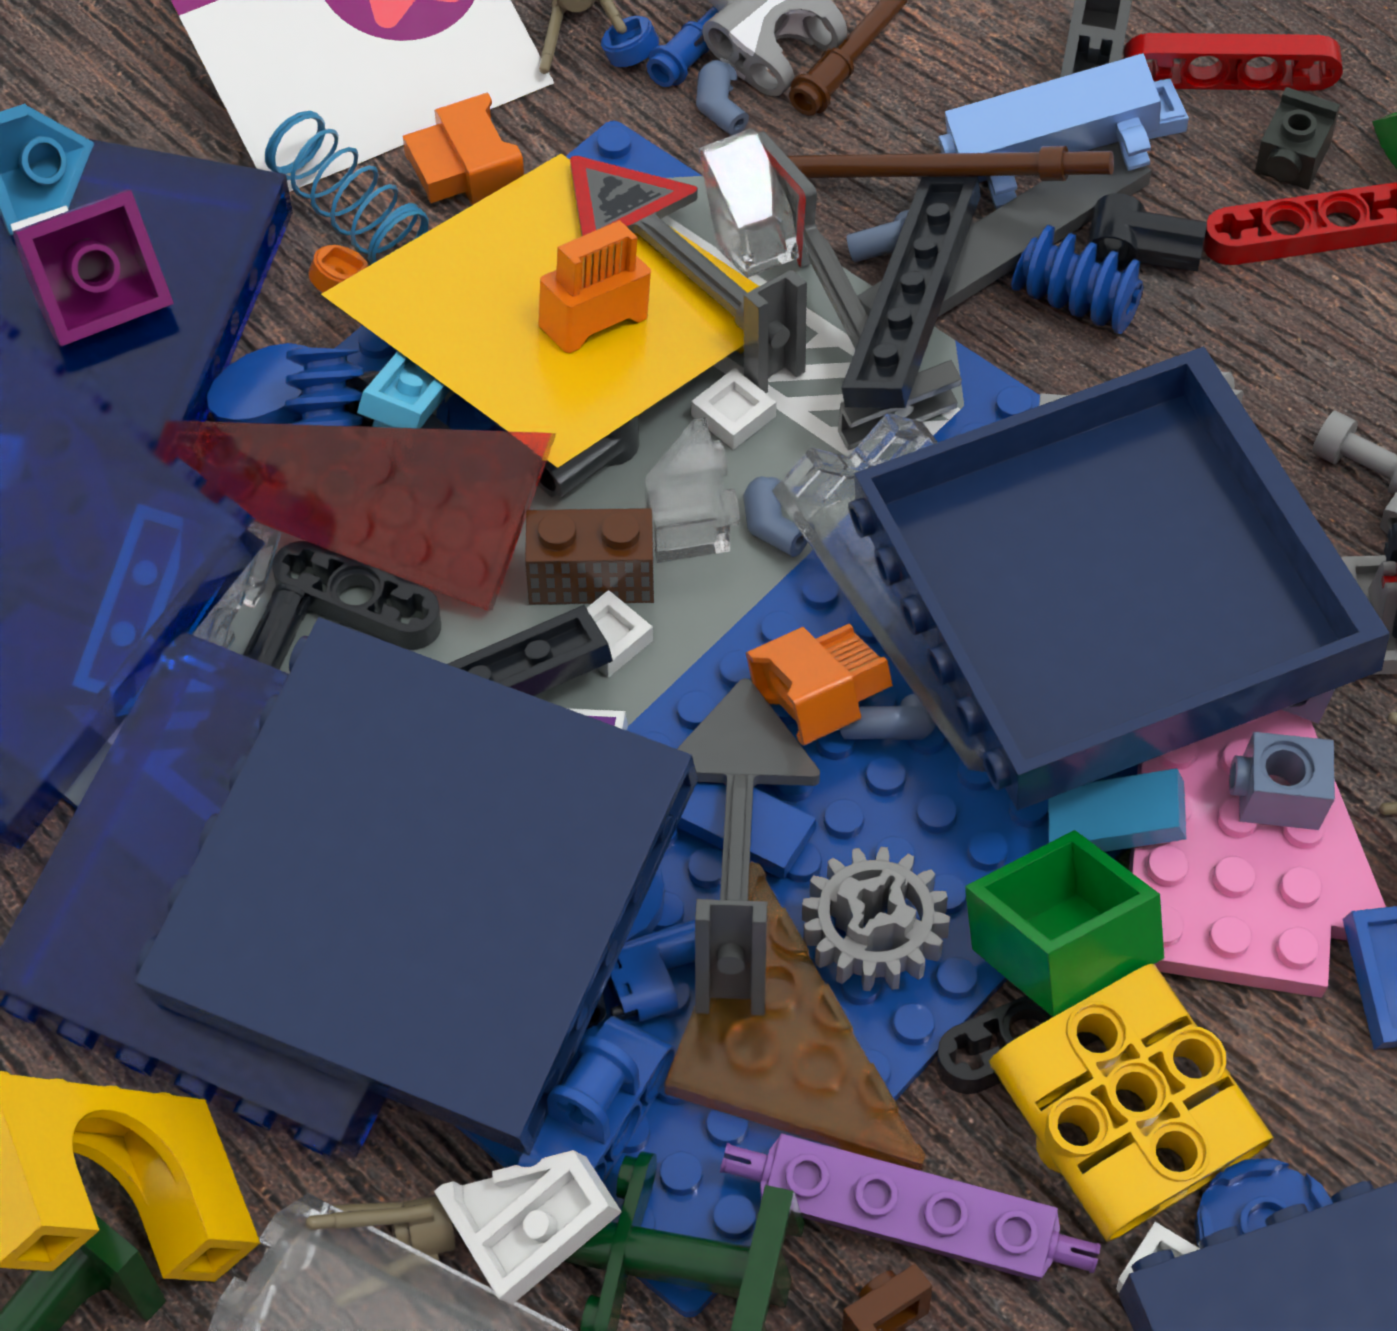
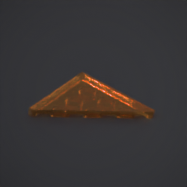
(797, 1062)

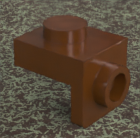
(890, 1302)

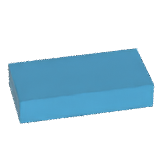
(1123, 811)

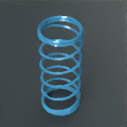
(308, 151)

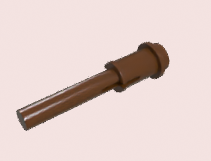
(813, 90)

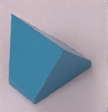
(37, 164)

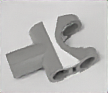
(747, 34)

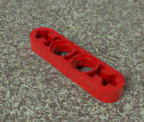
(1234, 53)
(1370, 206)

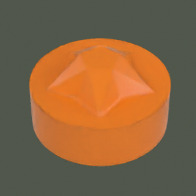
(334, 265)

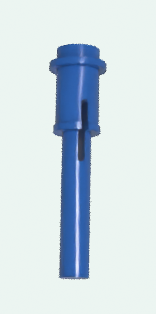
(671, 61)

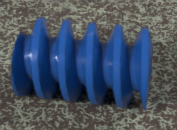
(1079, 280)
(324, 386)

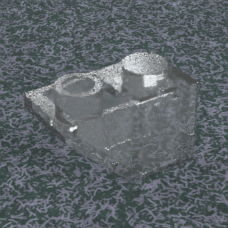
(747, 204)
(688, 497)

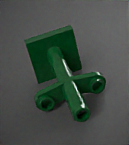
(100, 1264)
(748, 1273)

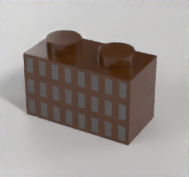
(586, 552)

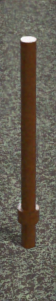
(1050, 163)

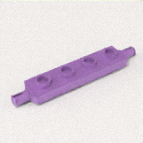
(914, 1207)

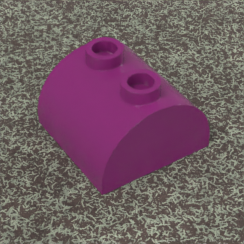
(92, 267)

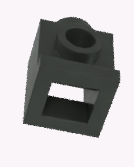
(1297, 138)

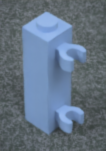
(1072, 111)

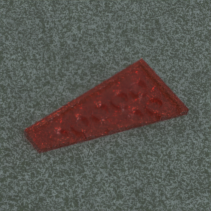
(398, 499)

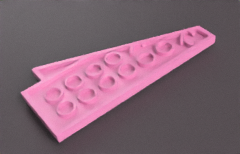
(1252, 896)

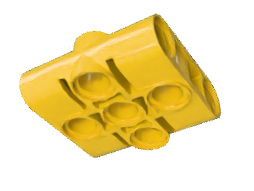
(1142, 1034)

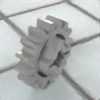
(889, 940)

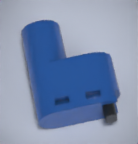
(641, 973)

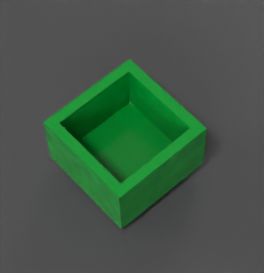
(1064, 922)

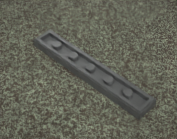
(1000, 237)

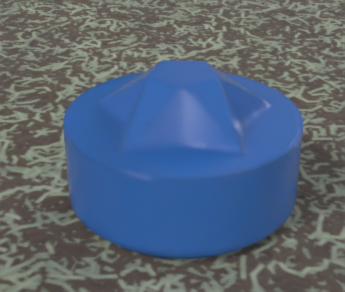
(633, 45)

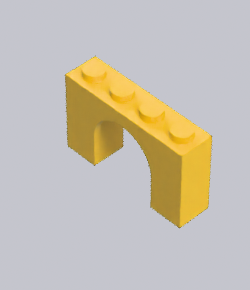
(151, 1142)

